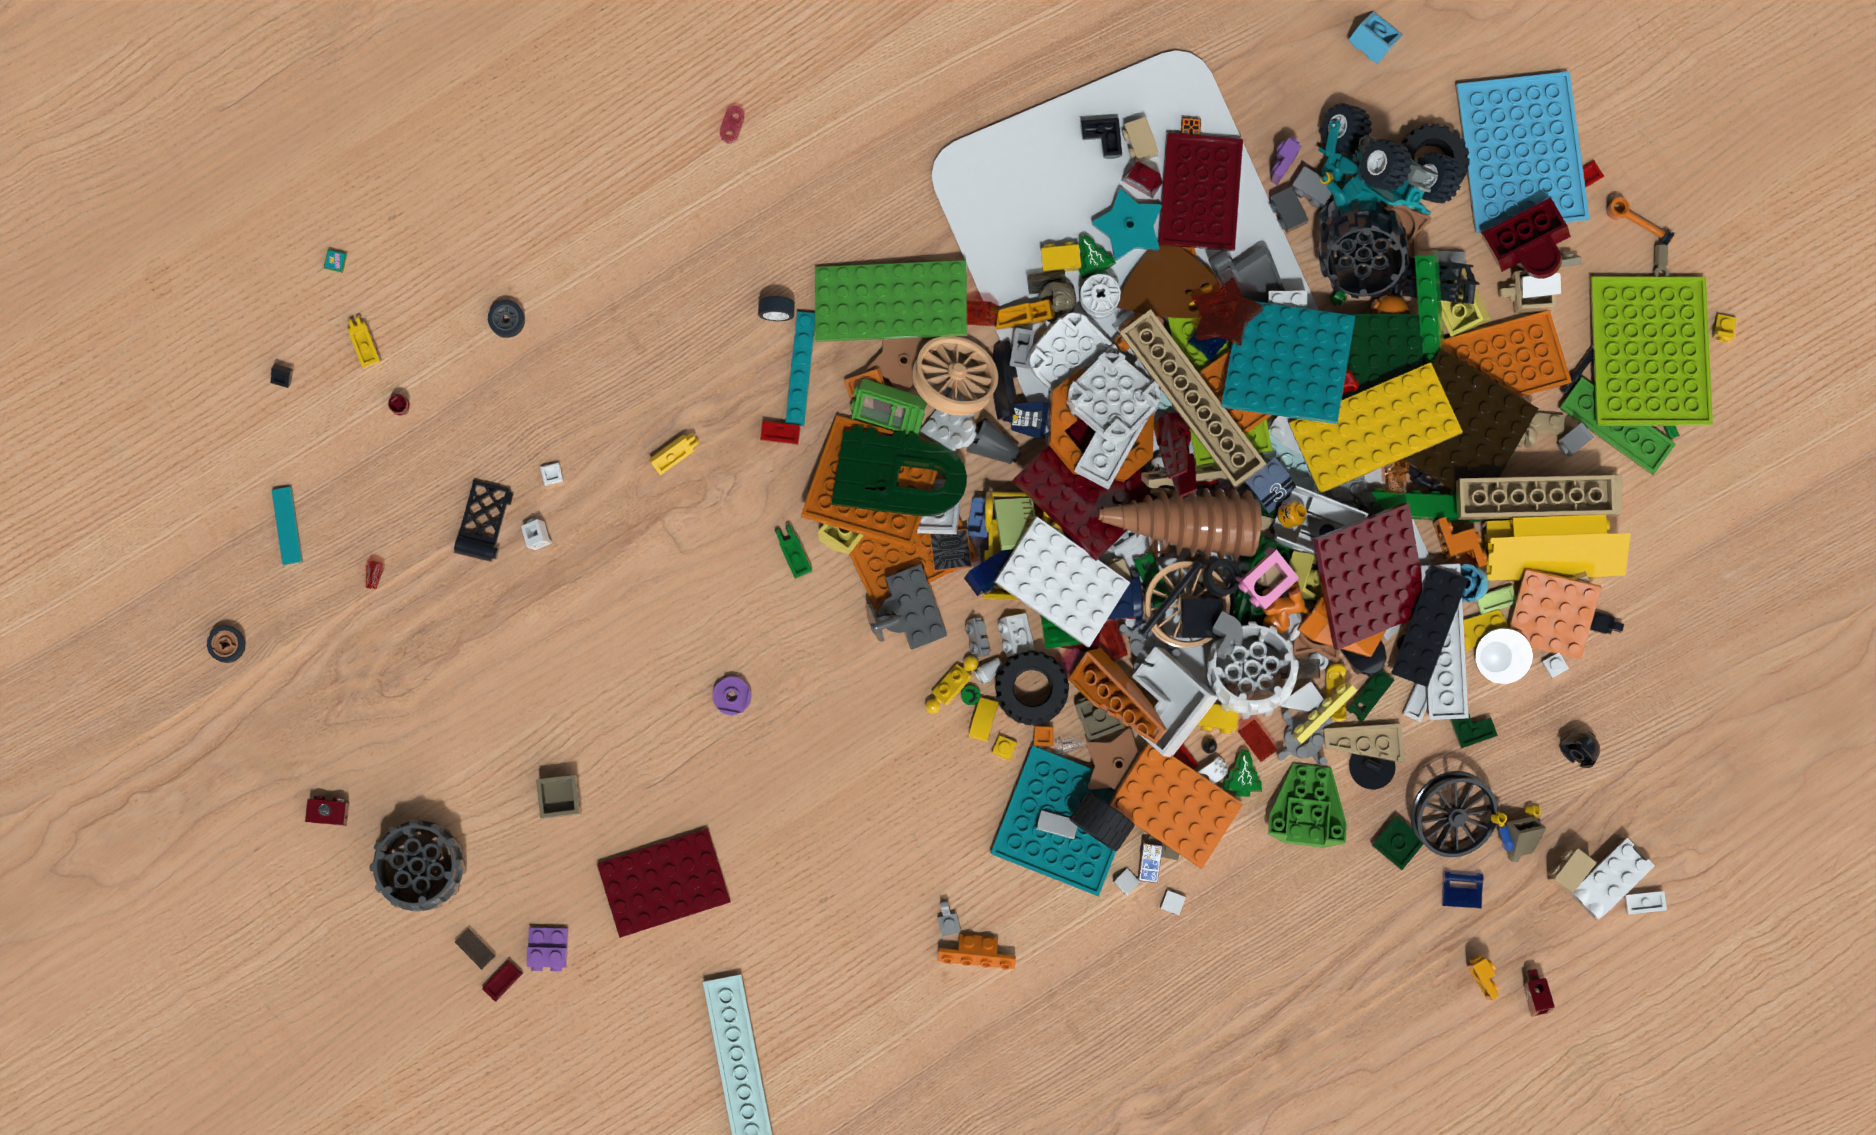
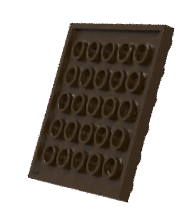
(1490, 422)

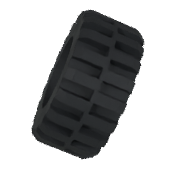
(1440, 138)
(1058, 688)

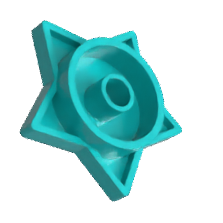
(1127, 239)

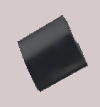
(1200, 617)

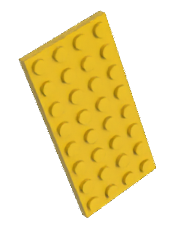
(1377, 428)

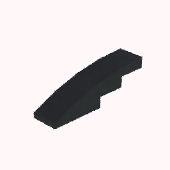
(1005, 388)

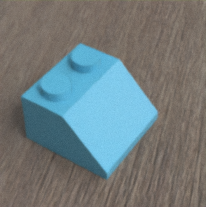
(1375, 37)

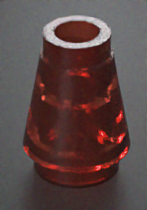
(373, 574)

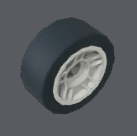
(776, 308)

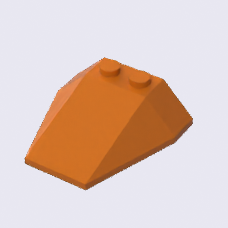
(1317, 629)

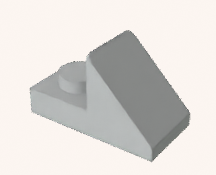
(1021, 345)

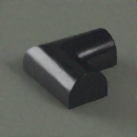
(1108, 131)

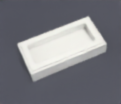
(1417, 703)

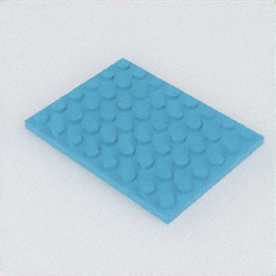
(1522, 147)

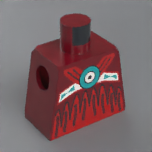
(1143, 179)
(1541, 1002)

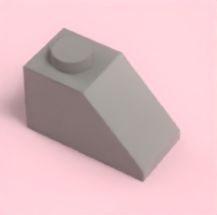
(1575, 440)

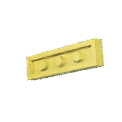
(1319, 716)

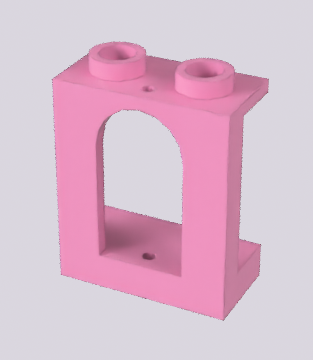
(1247, 582)

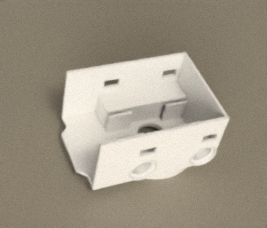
(1319, 512)

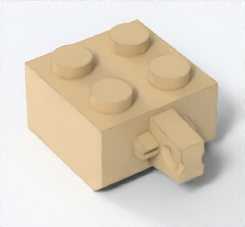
(1524, 305)

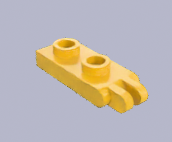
(363, 343)
(674, 453)

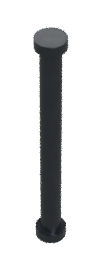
(1171, 598)

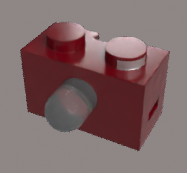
(327, 812)

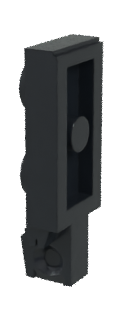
(1605, 624)

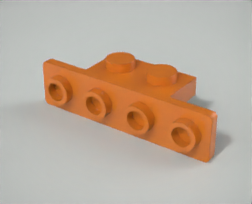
(977, 951)

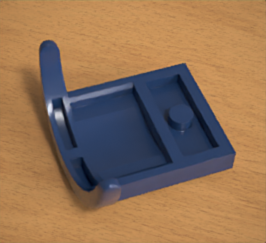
(1131, 602)

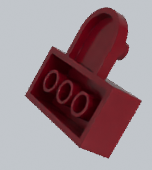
(1529, 240)

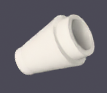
(988, 671)

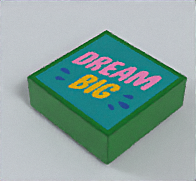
(335, 261)

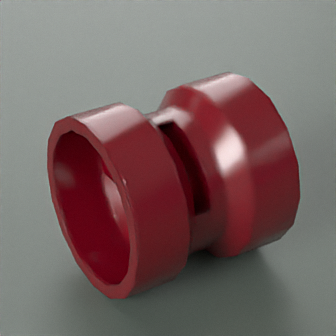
(395, 403)

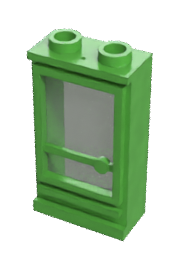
(888, 407)

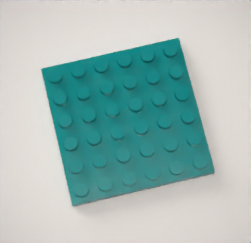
(1291, 364)
(1057, 788)

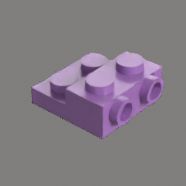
(1285, 155)
(547, 948)

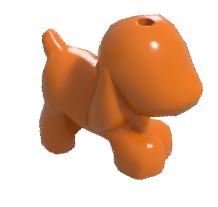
(1278, 612)

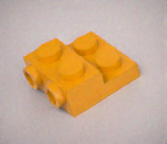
(1482, 971)

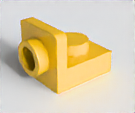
(1724, 328)

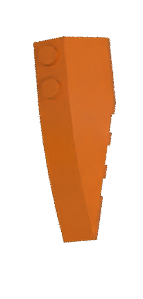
(1117, 694)

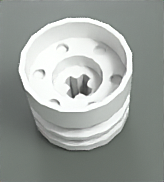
(1099, 307)

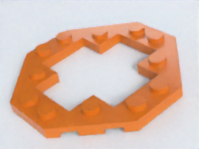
(1062, 418)

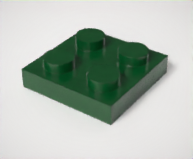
(1398, 843)

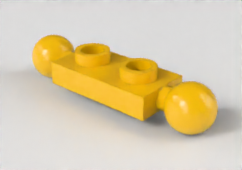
(951, 684)

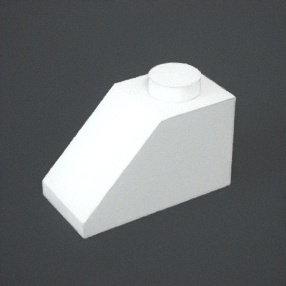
(1304, 699)

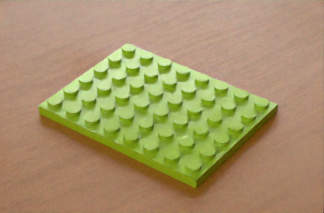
(1651, 351)

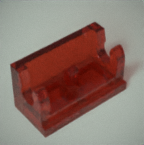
(982, 313)
(1112, 641)
(1257, 740)

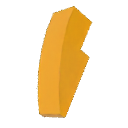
(1025, 315)

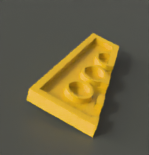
(1478, 626)

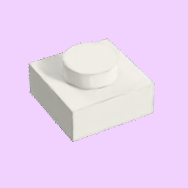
(1555, 665)

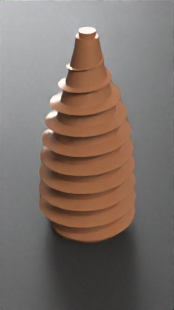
(1193, 522)

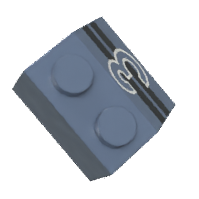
(1271, 485)

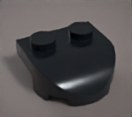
(1367, 665)

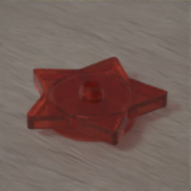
(1225, 313)

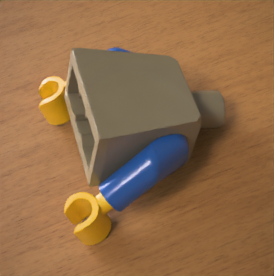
(1521, 835)

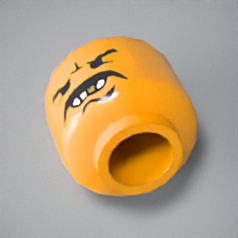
(1292, 514)

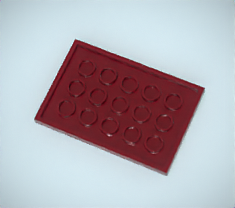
(1201, 192)
(663, 883)

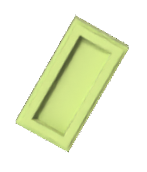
(1497, 600)

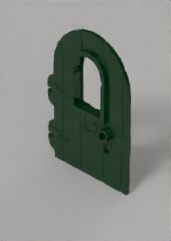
(876, 462)

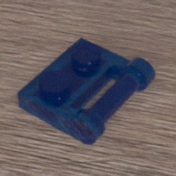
(1462, 896)

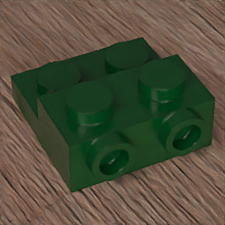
(1244, 610)

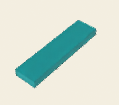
(287, 526)

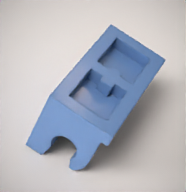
(976, 523)

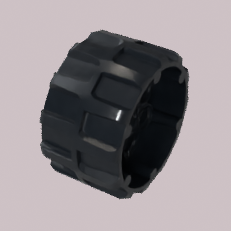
(1376, 225)

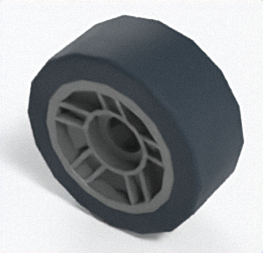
(496, 319)

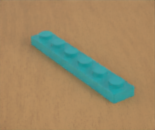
(800, 368)

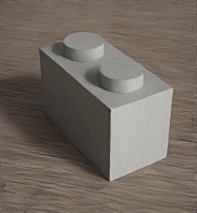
(1310, 187)

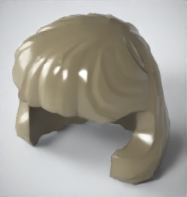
(1063, 296)

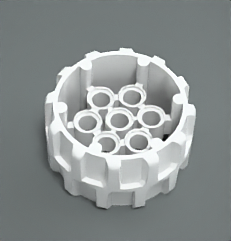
(1279, 696)

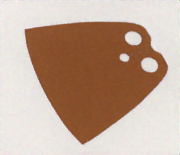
(1161, 283)

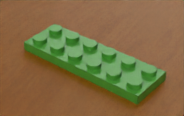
(1638, 443)

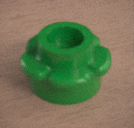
(1337, 298)

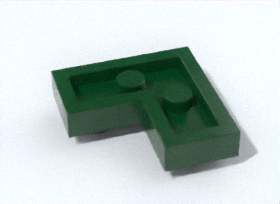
(1470, 733)

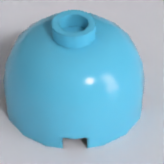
(1477, 583)

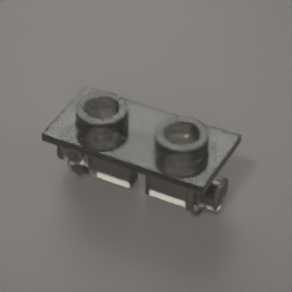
(1366, 501)

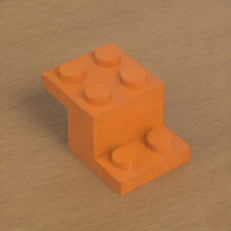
(1460, 543)

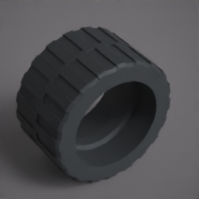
(1102, 821)

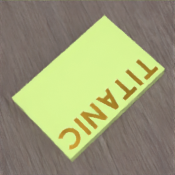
(1013, 520)

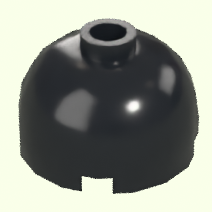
(1581, 747)

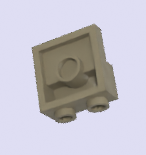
(1096, 720)

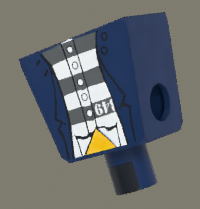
(1029, 419)

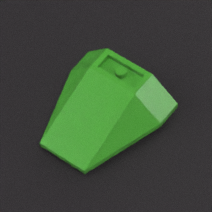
(1308, 809)

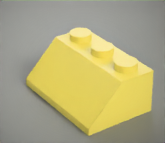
(1463, 316)
(838, 539)

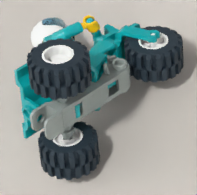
(1380, 166)

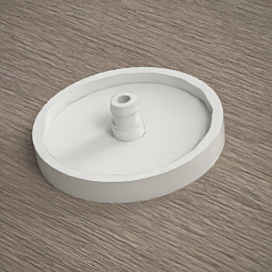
(1503, 655)

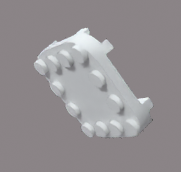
(1065, 348)
(1113, 397)

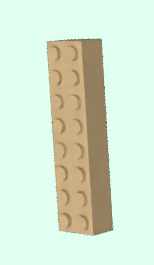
(1535, 497)

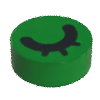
(970, 695)

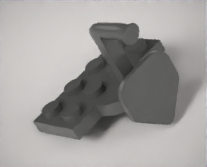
(911, 609)

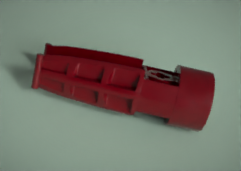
(1173, 441)

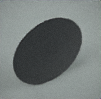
(1371, 772)

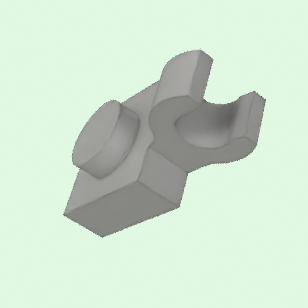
(948, 922)

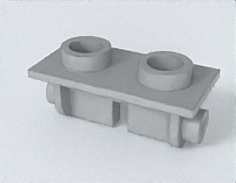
(975, 628)

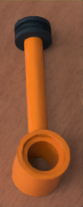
(1666, 237)

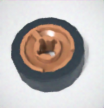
(229, 653)

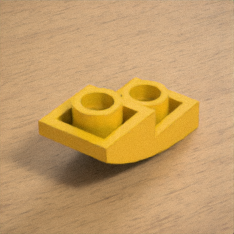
(983, 719)

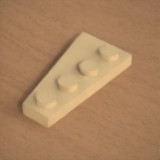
(1370, 741)

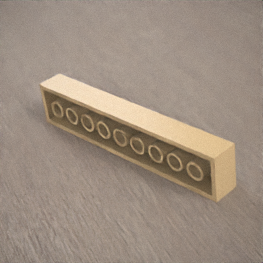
(1192, 399)

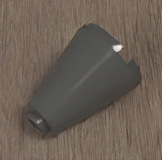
(993, 443)

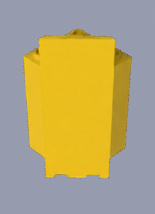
(1554, 546)

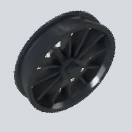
(1453, 814)

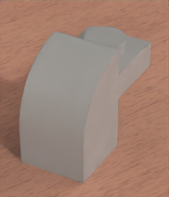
(1232, 632)

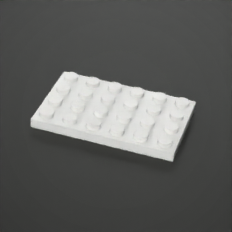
(1062, 582)

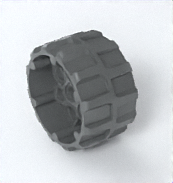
(411, 829)

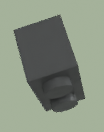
(1288, 210)

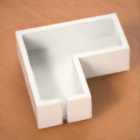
(1180, 696)

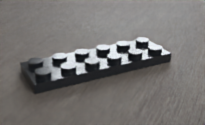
(1429, 626)

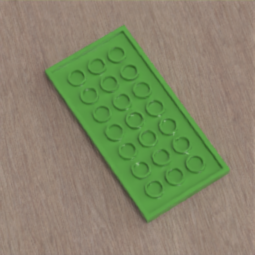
(891, 301)

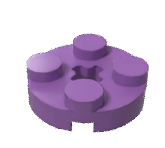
(725, 687)

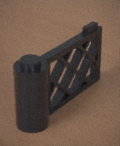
(475, 545)

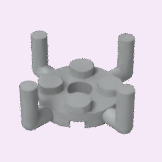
(1137, 646)
(1298, 750)

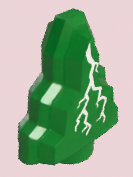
(1093, 259)
(1243, 777)

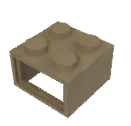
(558, 796)

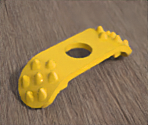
(1334, 678)

